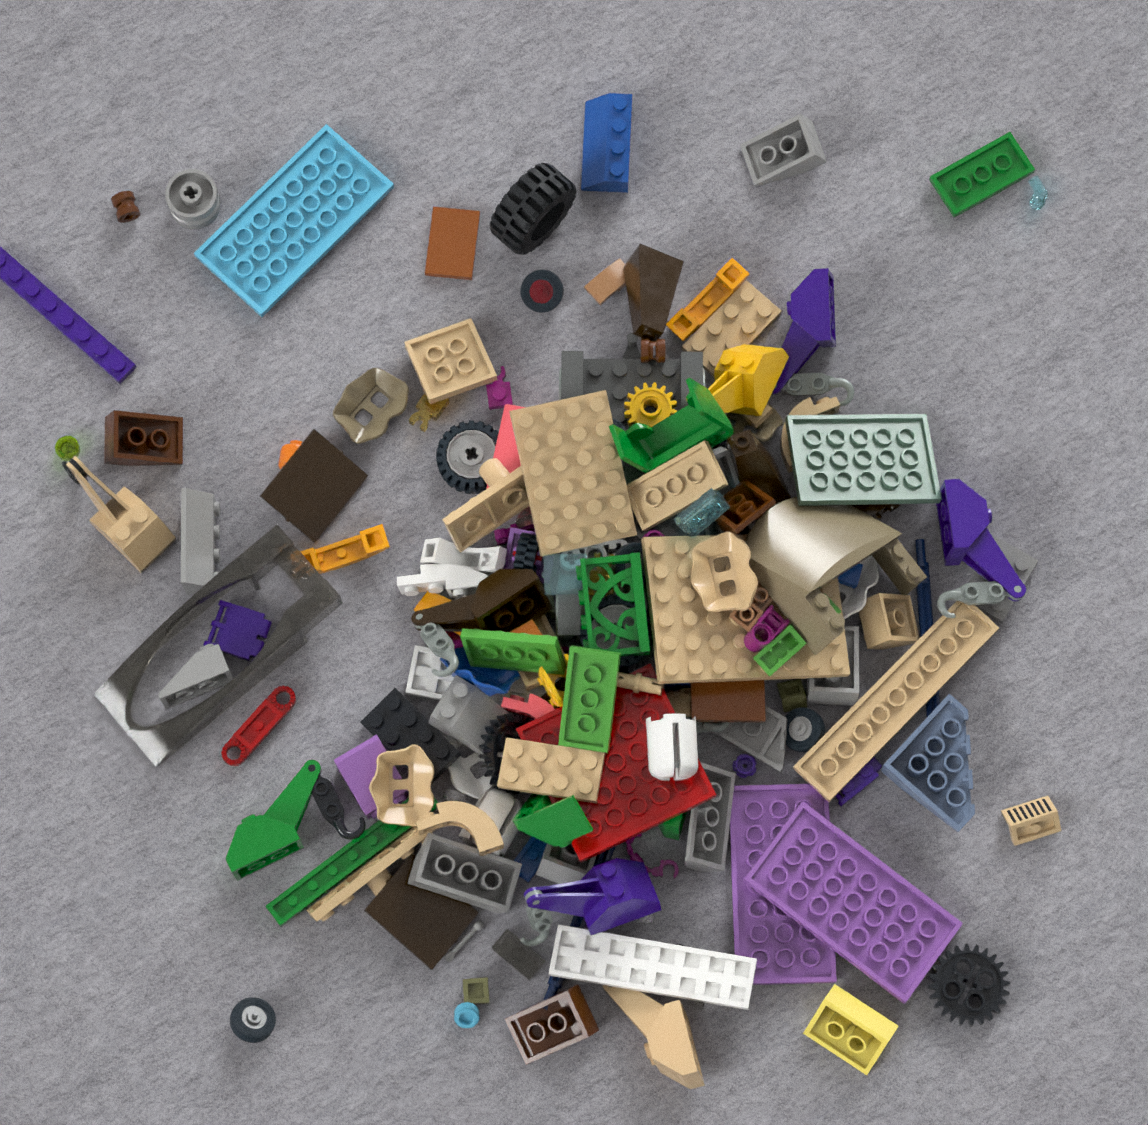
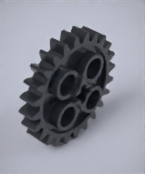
(494, 743)
(989, 995)

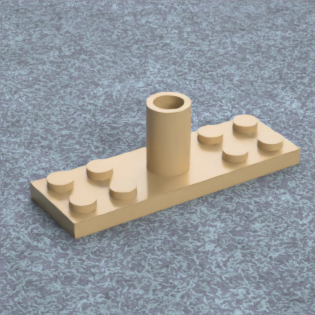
(490, 508)
(372, 873)

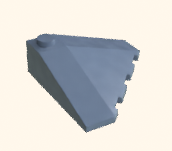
(935, 764)

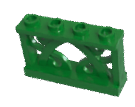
(631, 576)

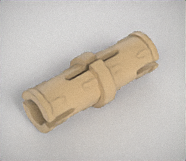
(639, 683)

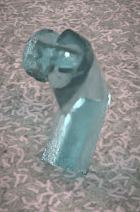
(1040, 193)

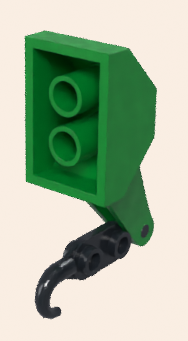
(274, 835)

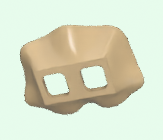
(708, 581)
(418, 786)

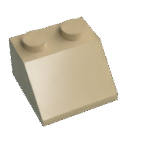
(888, 621)

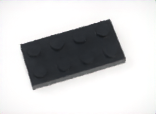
(402, 725)

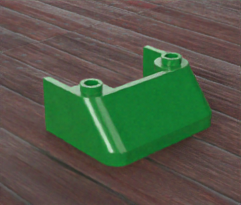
(698, 421)
(552, 823)

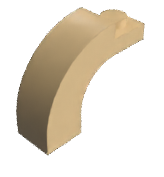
(823, 407)
(467, 817)

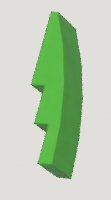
(782, 648)

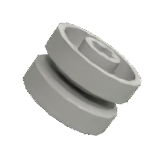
(192, 199)

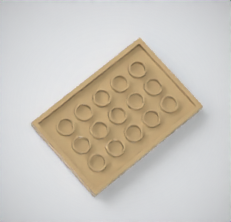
(572, 473)

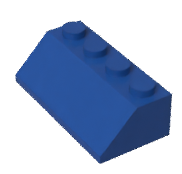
(607, 143)

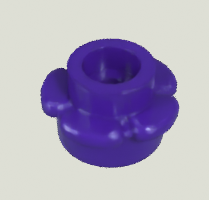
(749, 761)

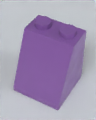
(359, 768)

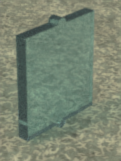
(561, 575)

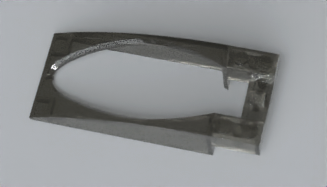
(315, 605)

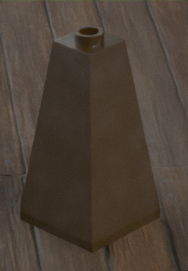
(650, 287)
(757, 465)

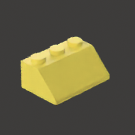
(850, 1029)

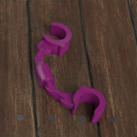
(655, 871)

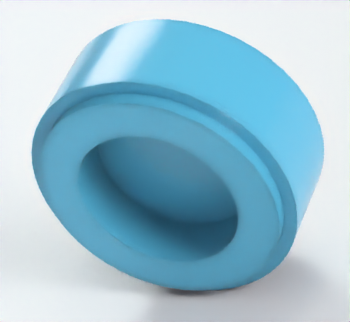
(466, 1015)

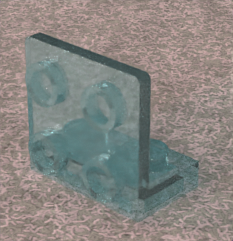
(702, 513)

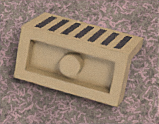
(1032, 820)

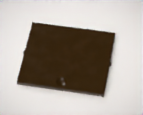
(313, 485)
(418, 917)

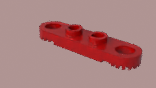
(258, 725)

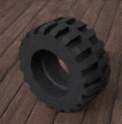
(532, 208)

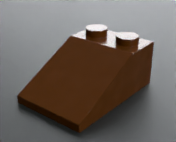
(143, 439)
(745, 504)
(547, 1031)

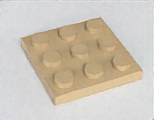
(450, 361)

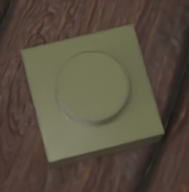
(476, 990)

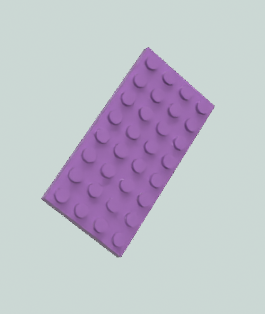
(853, 902)
(761, 930)

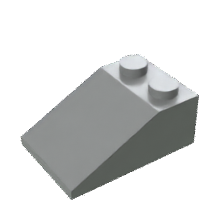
(783, 151)
(201, 674)
(839, 689)
(465, 713)
(563, 864)

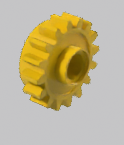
(649, 397)

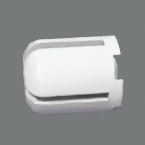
(672, 747)
(501, 809)

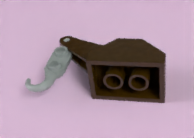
(500, 604)

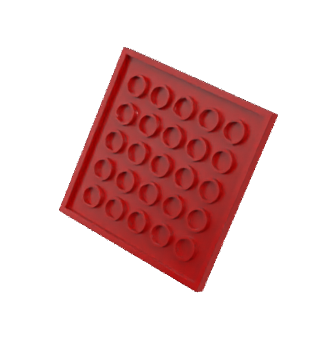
(628, 793)

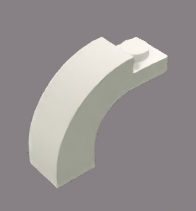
(479, 559)

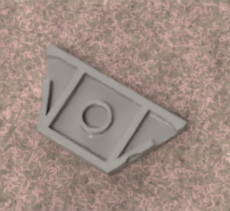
(762, 740)

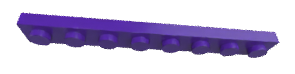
(64, 318)

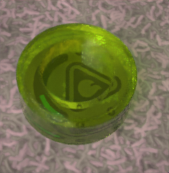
(67, 448)

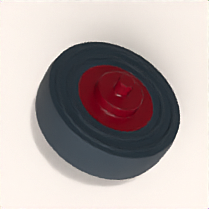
(542, 291)

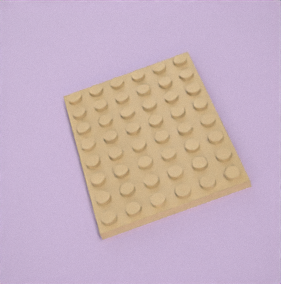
(708, 645)

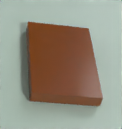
(452, 243)
(728, 701)

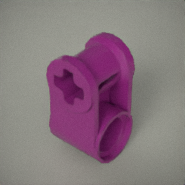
(767, 627)

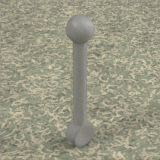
(449, 956)

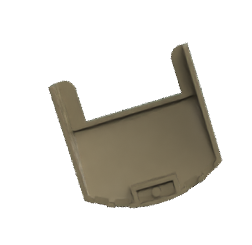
(809, 546)

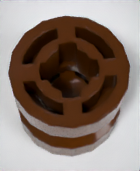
(125, 206)
(647, 350)

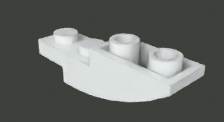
(436, 577)

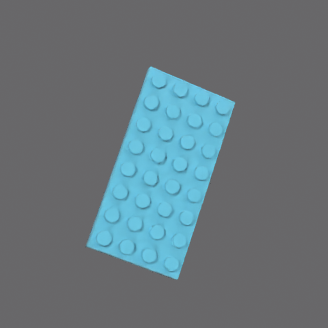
(294, 220)

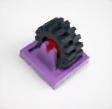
(524, 552)

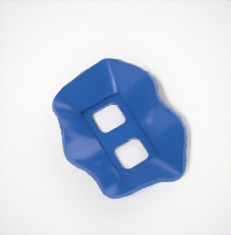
(499, 679)

